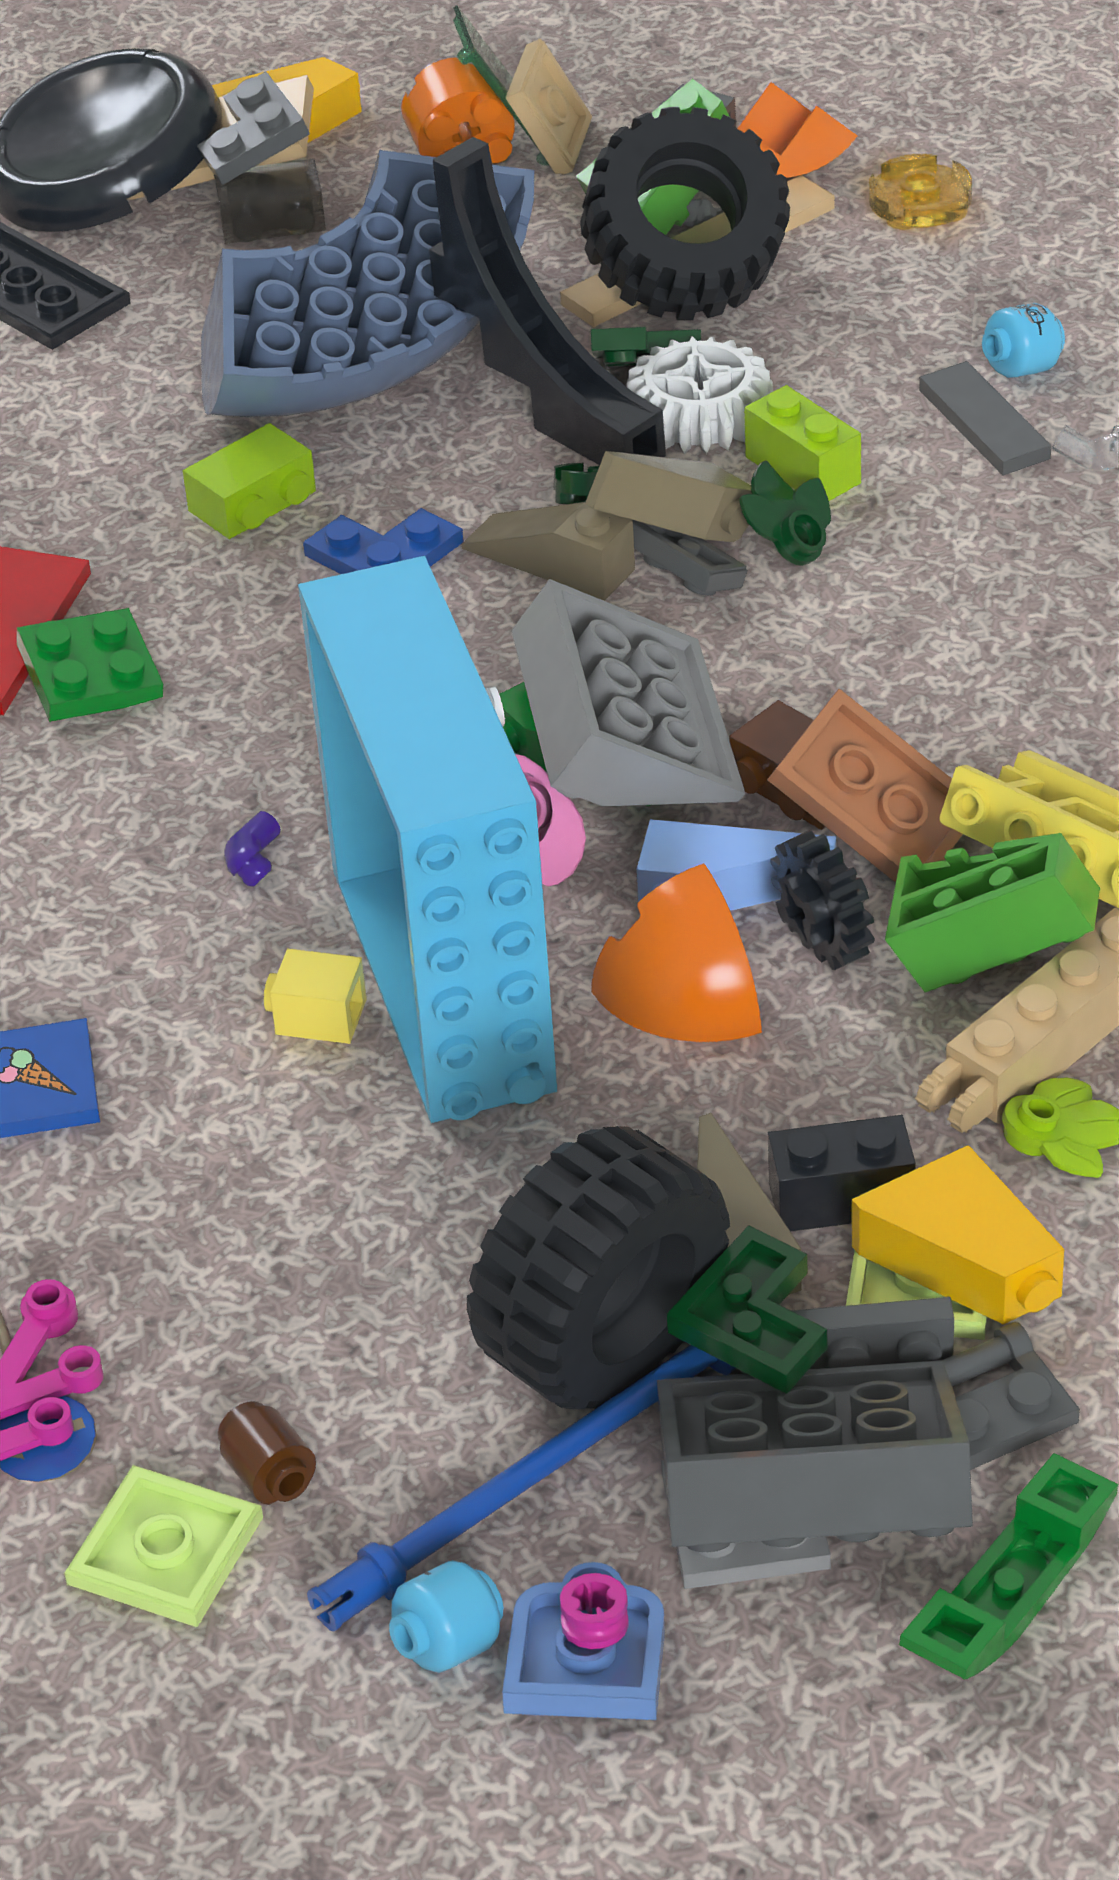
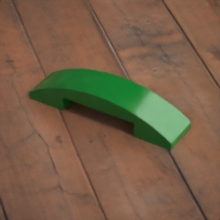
(1016, 1574)

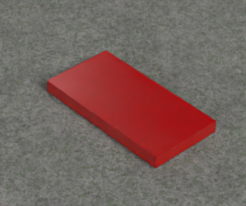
(32, 591)

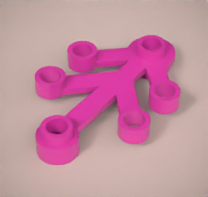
(43, 1391)

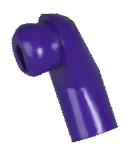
(244, 848)

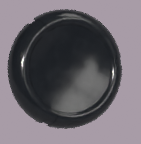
(102, 135)

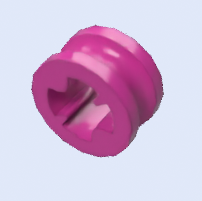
(597, 1629)

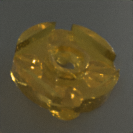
(920, 192)

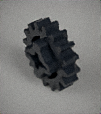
(822, 899)

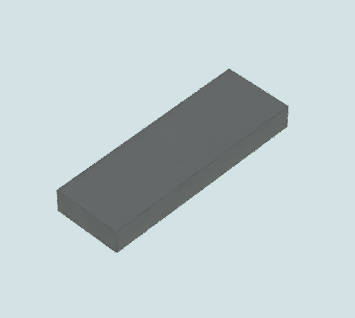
(985, 418)

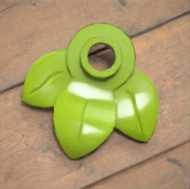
(1062, 1125)

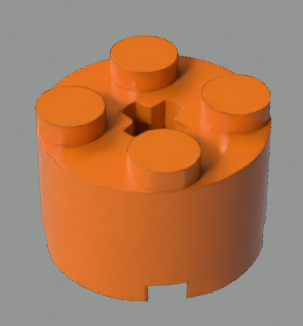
(453, 106)

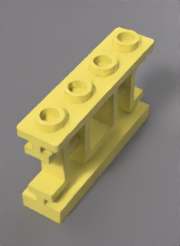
(1036, 801)

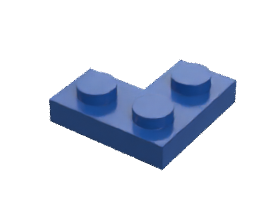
(352, 547)

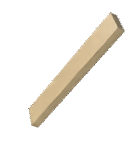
(597, 303)

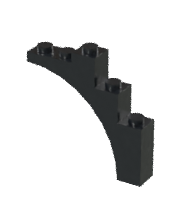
(521, 333)

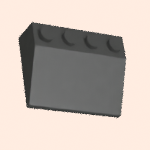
(830, 1458)

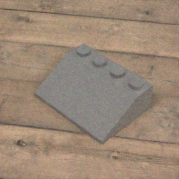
(622, 705)

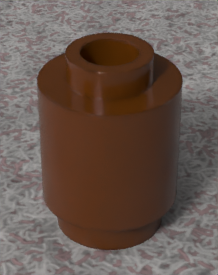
(266, 1452)

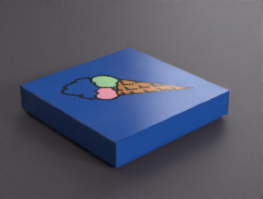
(46, 1078)

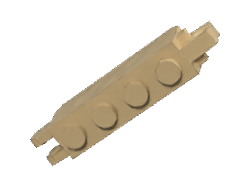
(1031, 1031)

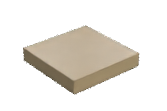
(549, 107)

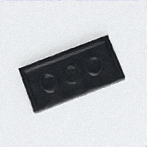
(50, 294)

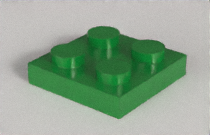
(89, 664)

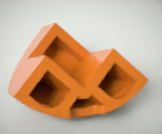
(794, 133)
(681, 966)

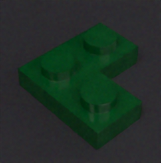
(623, 345)
(739, 1314)

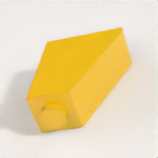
(334, 94)
(961, 1237)

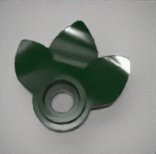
(787, 516)

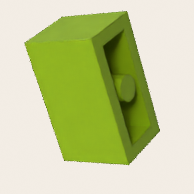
(803, 441)
(249, 481)

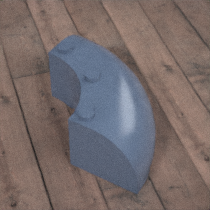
(346, 313)

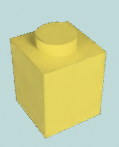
(316, 995)

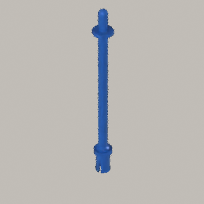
(385, 1567)

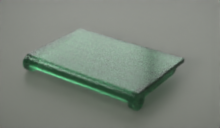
(487, 63)

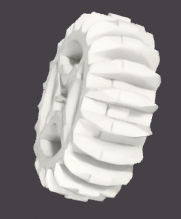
(701, 390)

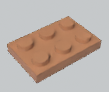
(868, 786)

